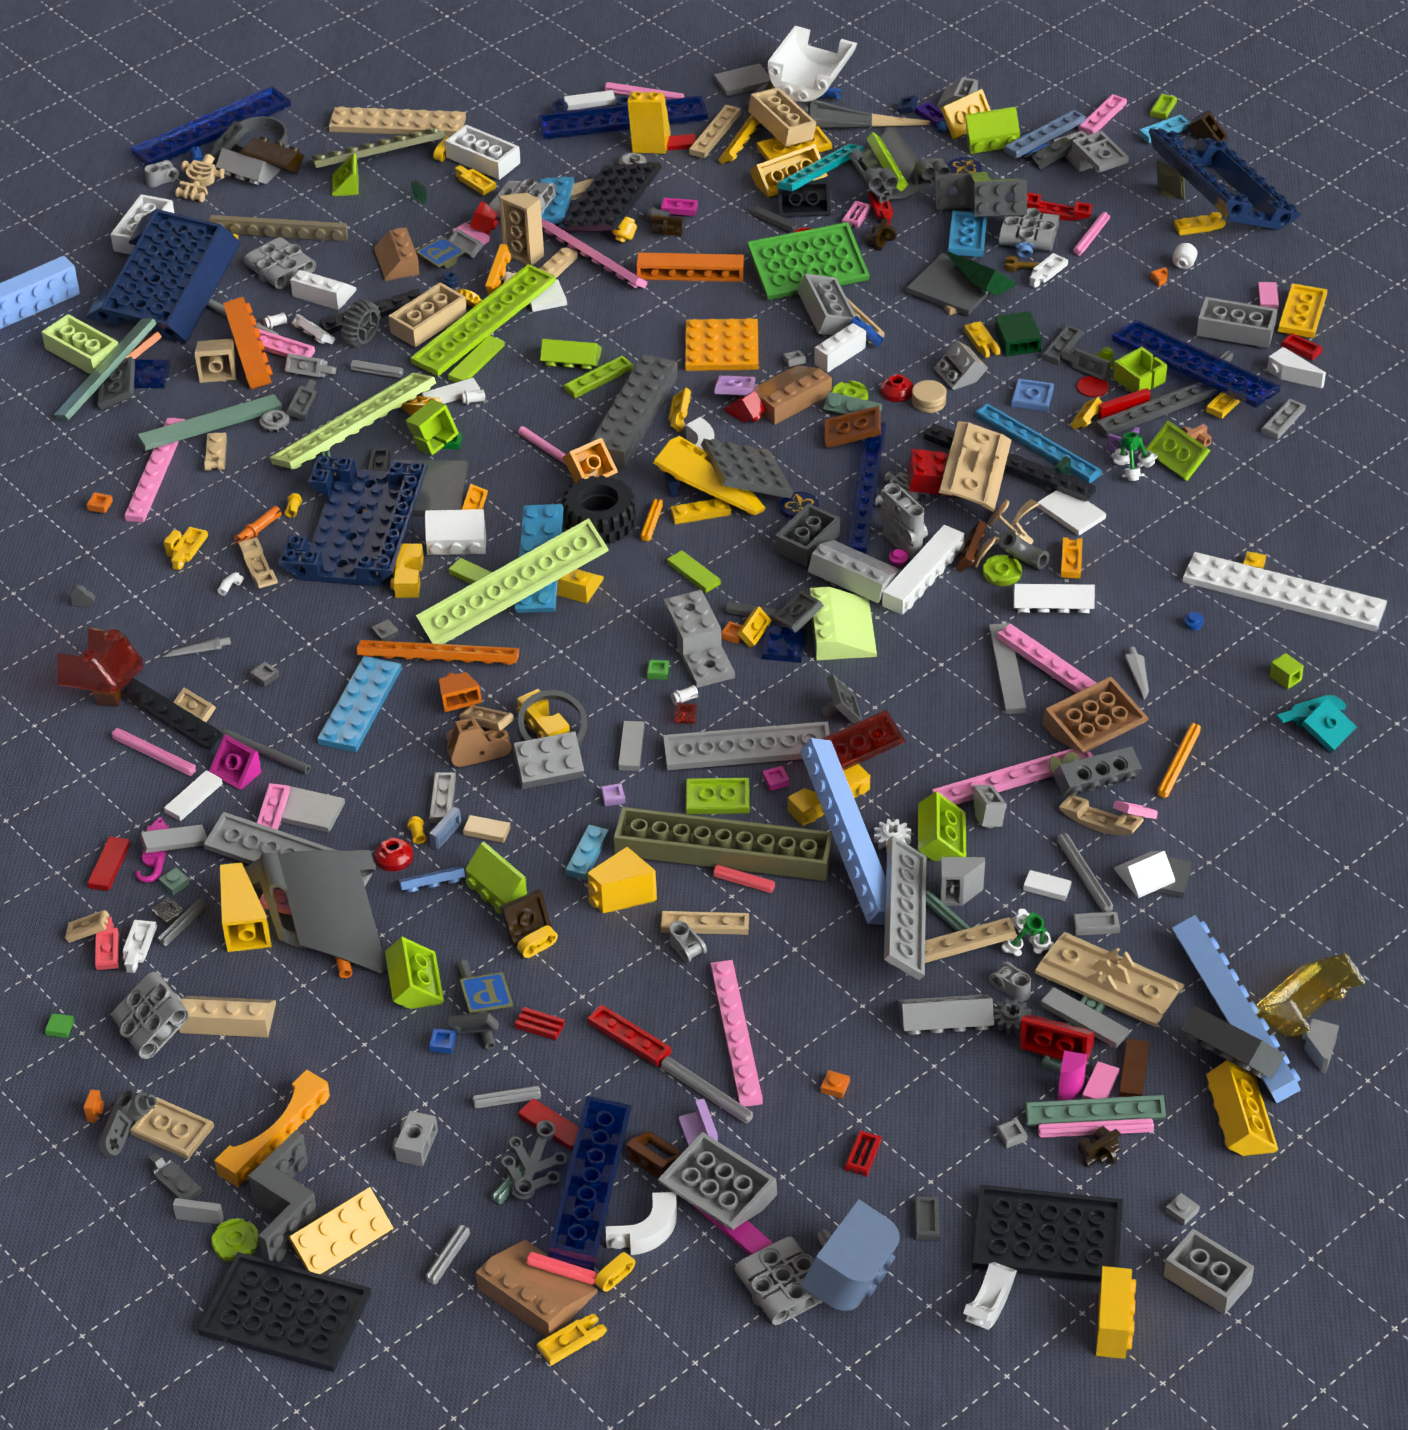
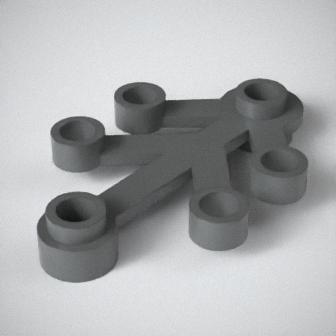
(533, 1165)

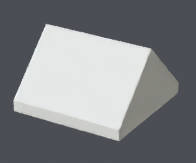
(1146, 873)

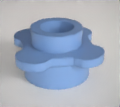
(1024, 249)

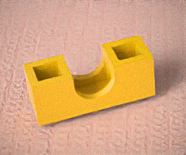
(406, 571)
(538, 717)

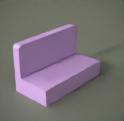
(698, 1122)

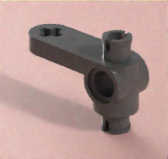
(126, 1110)

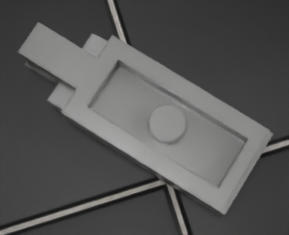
(308, 366)

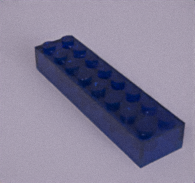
(589, 1182)

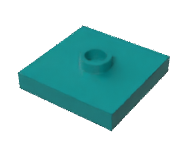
(1328, 725)

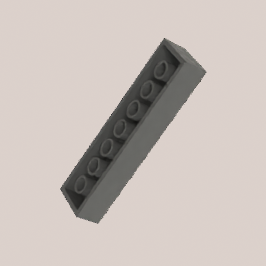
(636, 407)

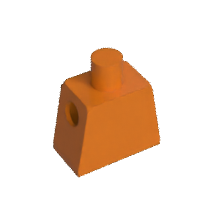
(459, 691)

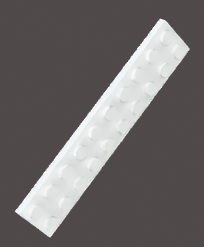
(1285, 591)

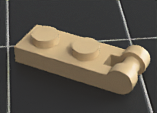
(215, 451)

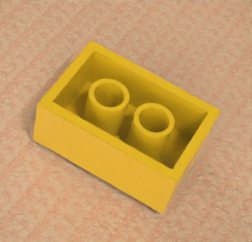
(1115, 1312)

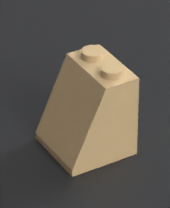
(216, 360)

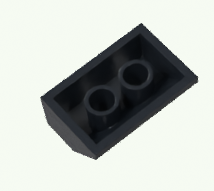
(807, 200)

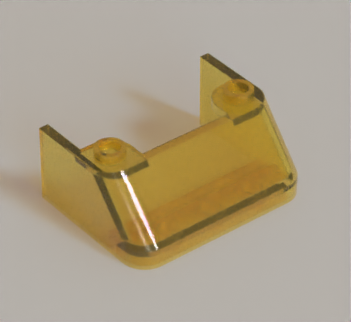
(1307, 991)

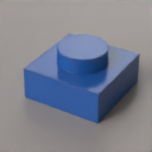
(442, 1041)

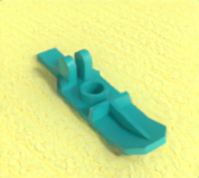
(1304, 709)

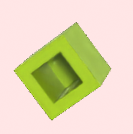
(1286, 671)

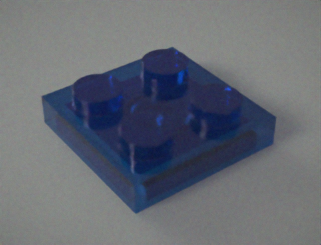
(151, 373)
(784, 644)

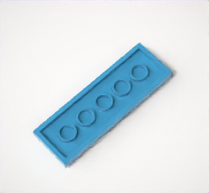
(538, 526)
(359, 704)

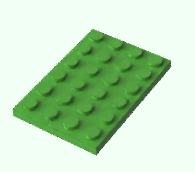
(816, 251)

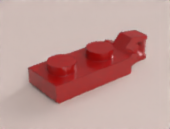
(882, 209)

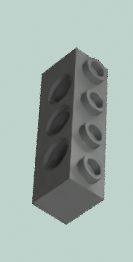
(1123, 759)

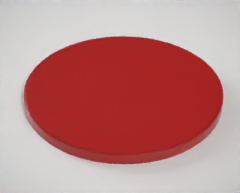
(1092, 386)

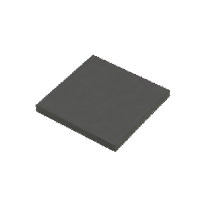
(947, 285)
(442, 486)

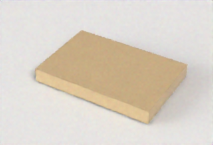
(172, 1129)

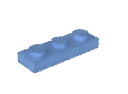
(431, 879)

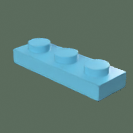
(1175, 124)
(587, 852)

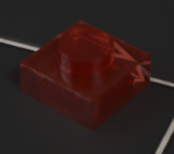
(686, 713)

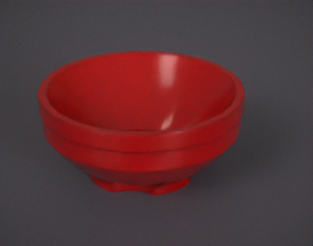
(896, 392)
(393, 859)

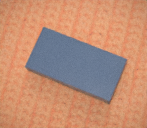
(445, 828)

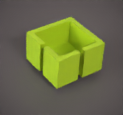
(1137, 371)
(432, 421)

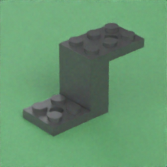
(981, 194)
(282, 1196)

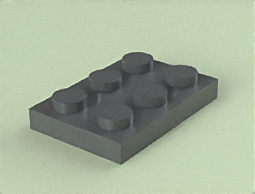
(118, 385)

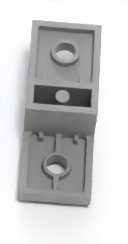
(1094, 151)
(699, 638)

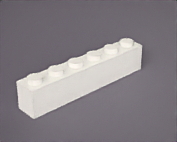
(923, 570)

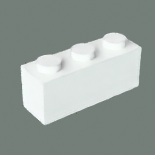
(840, 347)

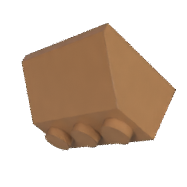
(397, 255)

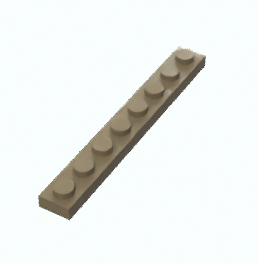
(283, 228)

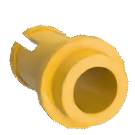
(294, 501)
(416, 825)

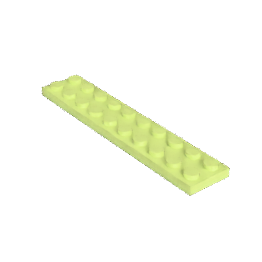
(352, 421)
(512, 583)

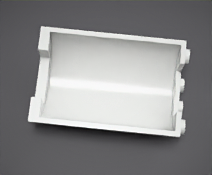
(805, 70)

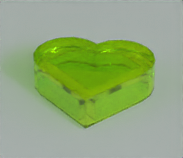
(1108, 354)

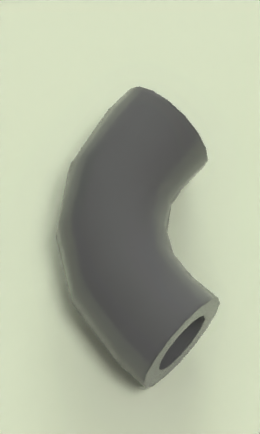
(1023, 550)

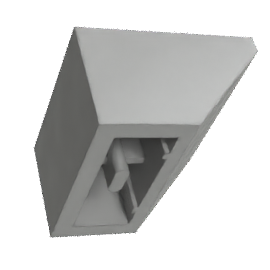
(958, 90)
(960, 366)
(961, 879)

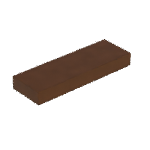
(1134, 1068)

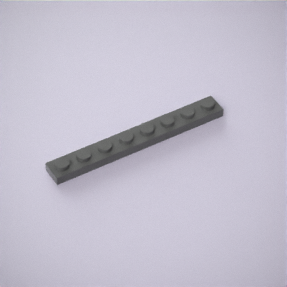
(1155, 408)

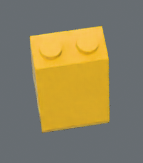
(621, 882)

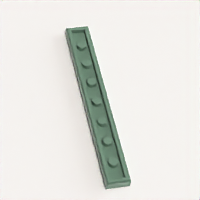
(104, 370)
(208, 422)

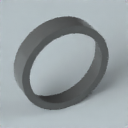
(263, 123)
(557, 695)

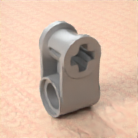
(159, 173)
(685, 941)
(1013, 982)

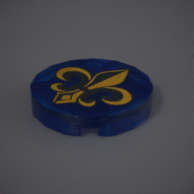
(964, 165)
(796, 503)

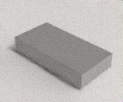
(466, 242)
(1096, 923)
(198, 1211)

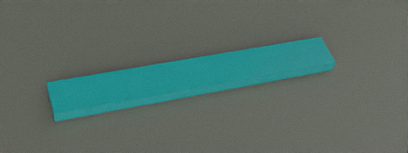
(818, 168)

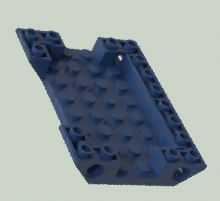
(184, 279)
(376, 532)

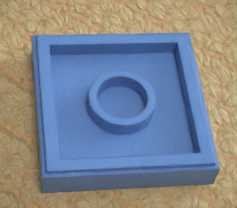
(1032, 395)

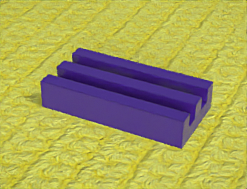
(930, 112)

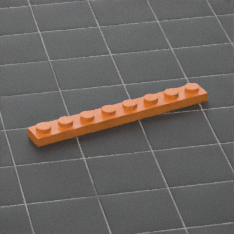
(438, 651)

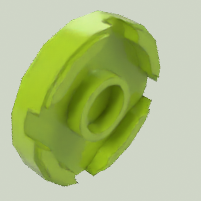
(851, 389)
(1002, 570)
(234, 1237)

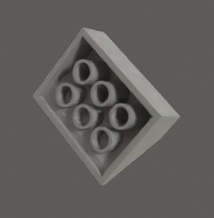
(852, 569)
(720, 1182)

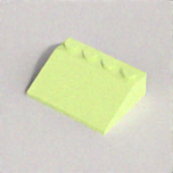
(842, 625)

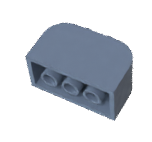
(853, 1259)

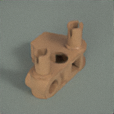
(472, 745)

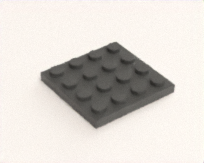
(746, 468)

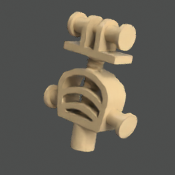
(200, 175)

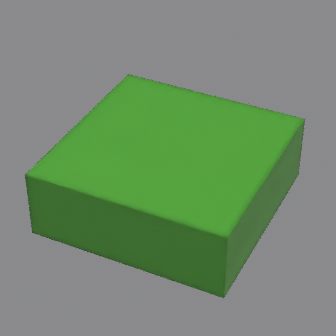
(658, 669)
(59, 1025)

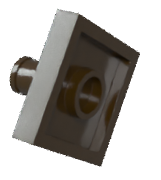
(525, 916)

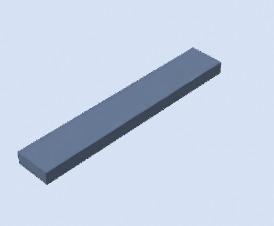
(1044, 134)

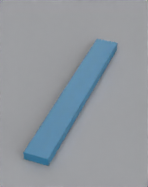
(1036, 442)

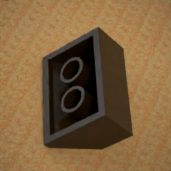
(274, 154)

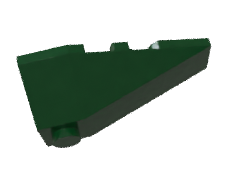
(982, 276)

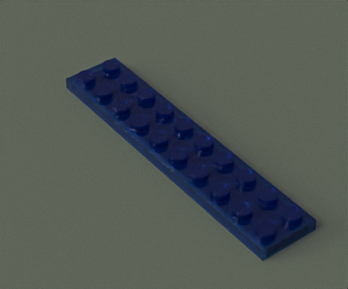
(615, 118)
(209, 126)
(1198, 363)

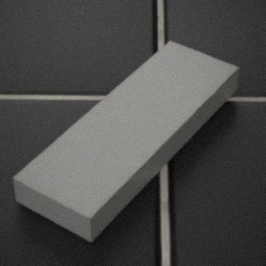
(1283, 419)
(631, 745)
(442, 795)
(173, 838)

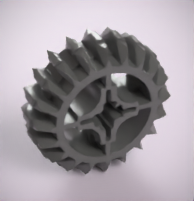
(360, 323)

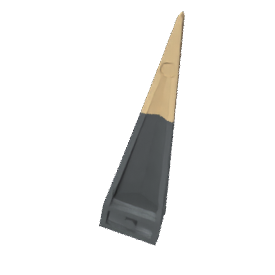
(835, 116)

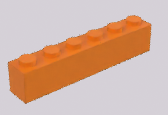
(690, 267)
(247, 342)

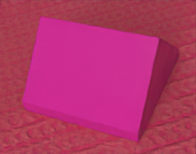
(235, 763)

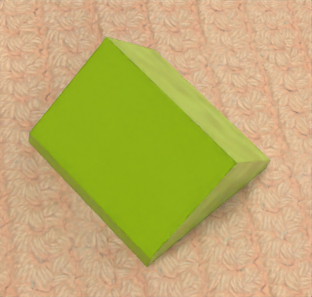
(346, 178)

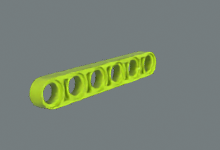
(886, 159)

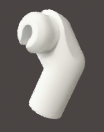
(228, 581)

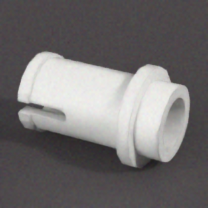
(275, 320)
(473, 396)
(684, 695)

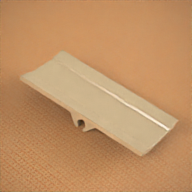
(975, 464)
(1109, 978)

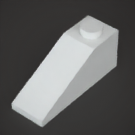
(1295, 369)

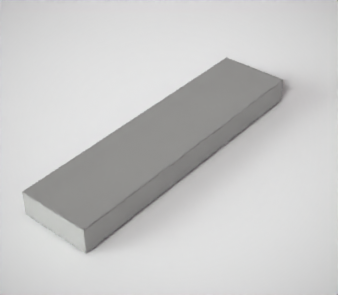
(1084, 1017)

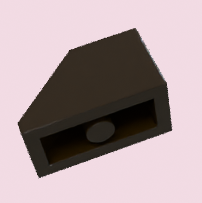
(1206, 127)

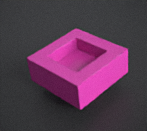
(776, 778)

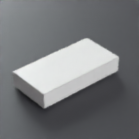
(1047, 885)

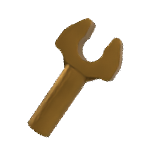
(1013, 264)

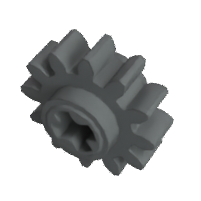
(1010, 1015)

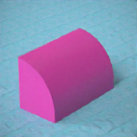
(1071, 1075)

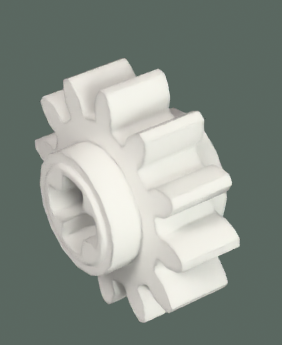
(890, 829)

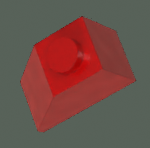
(484, 219)
(746, 408)

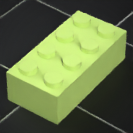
(78, 343)

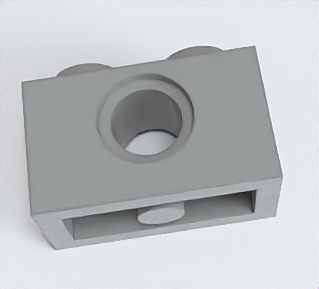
(415, 1138)

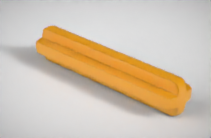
(651, 520)

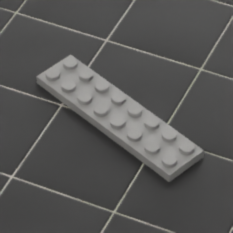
(740, 745)
(248, 840)
(905, 908)

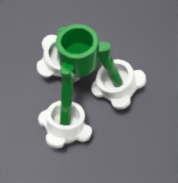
(1125, 456)
(1031, 925)

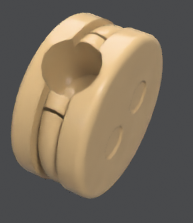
(928, 396)

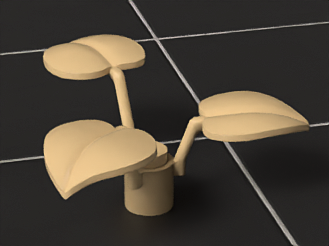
(1030, 504)

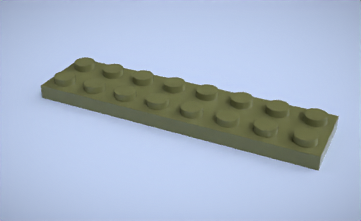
(382, 145)

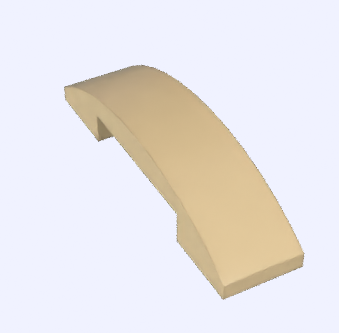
(256, 563)
(1098, 820)

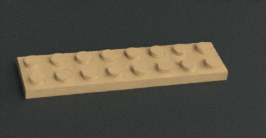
(394, 120)

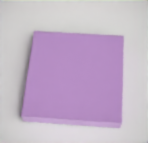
(734, 385)

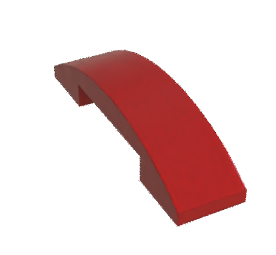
(1065, 212)

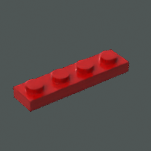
(629, 1035)

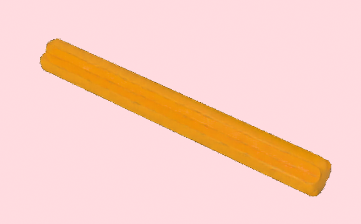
(1178, 760)

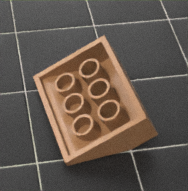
(792, 392)
(1093, 716)
(532, 1294)

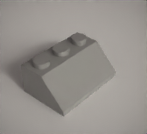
(246, 167)

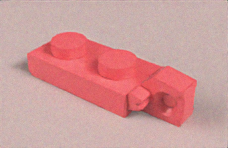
(107, 947)

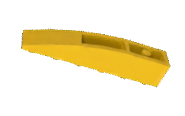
(693, 467)

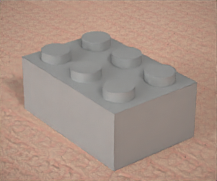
(548, 760)
(1208, 1271)

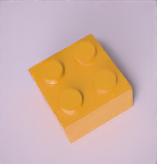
(590, 460)

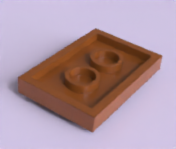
(852, 427)

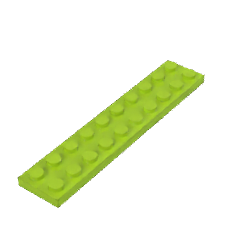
(483, 320)

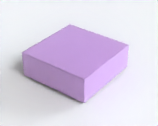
(613, 794)

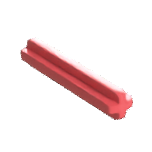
(744, 878)
(561, 1268)

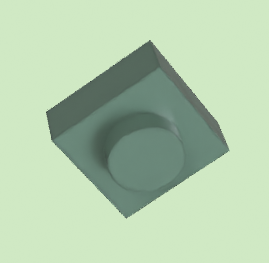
(174, 881)

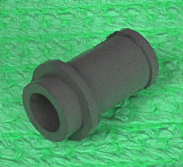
(652, 211)

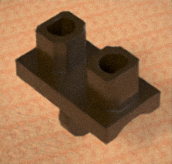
(667, 225)
(881, 235)
(1103, 1149)

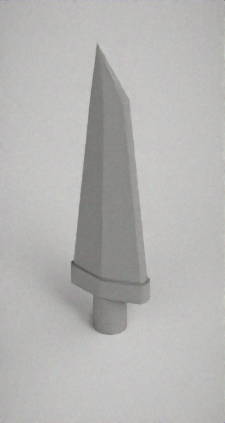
(208, 645)
(1138, 670)

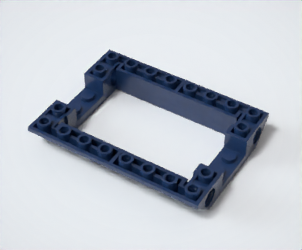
(1271, 207)

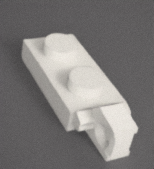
(1047, 269)
(312, 329)
(138, 943)

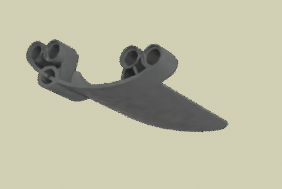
(882, 181)
(324, 901)

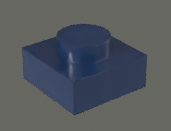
(907, 104)

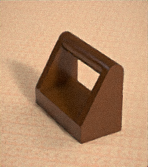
(646, 1158)

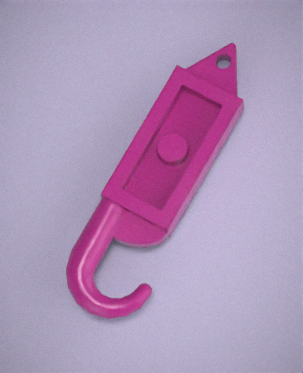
(153, 859)

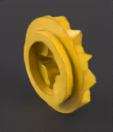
(471, 298)

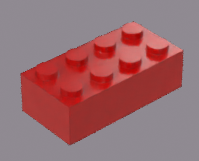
(926, 471)

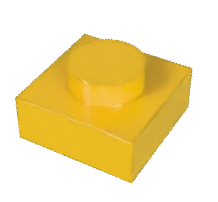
(171, 541)
(1255, 559)

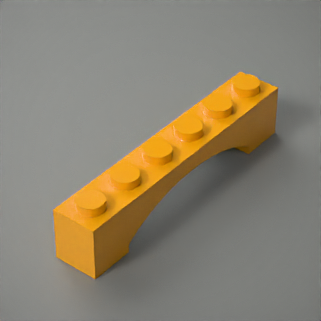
(240, 1161)

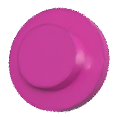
(898, 557)

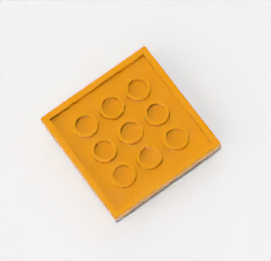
(722, 344)

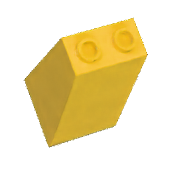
(648, 122)
(242, 913)

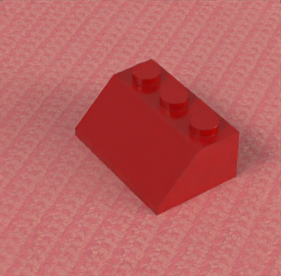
(1054, 1037)

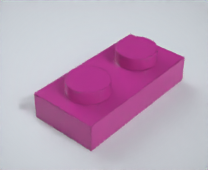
(680, 206)

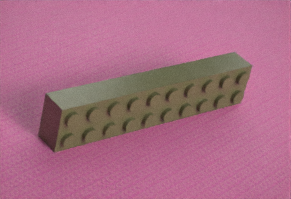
(725, 843)

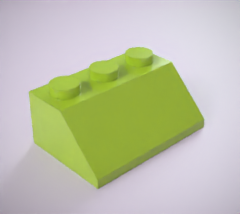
(991, 129)
(570, 353)
(941, 828)
(494, 878)
(413, 974)

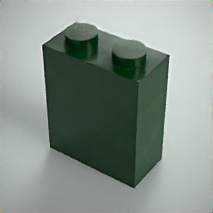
(1018, 333)

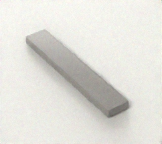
(1007, 673)

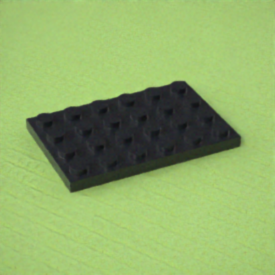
(610, 197)
(1047, 1232)
(285, 1311)

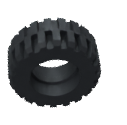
(600, 494)

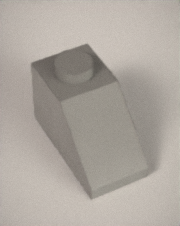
(988, 806)
(1320, 1042)

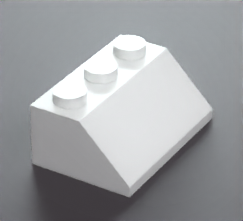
(320, 289)
(455, 532)

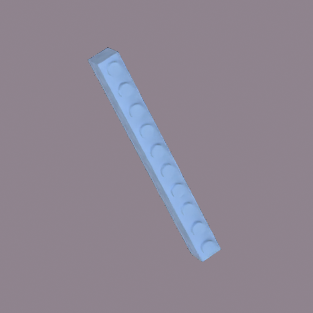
(847, 828)
(1232, 998)

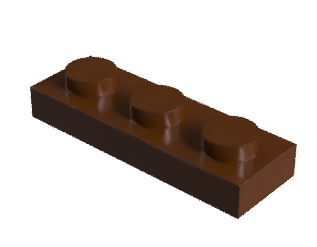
(971, 546)

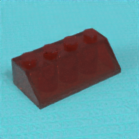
(865, 739)

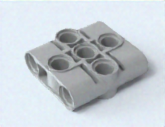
(544, 191)
(1031, 228)
(278, 262)
(902, 520)
(150, 1015)
(778, 1296)

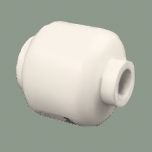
(1184, 255)

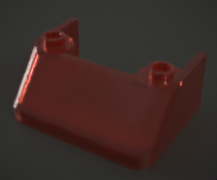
(104, 666)

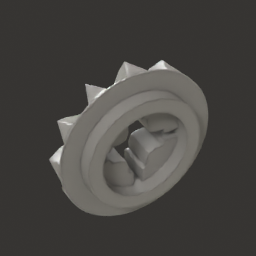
(633, 158)
(280, 417)

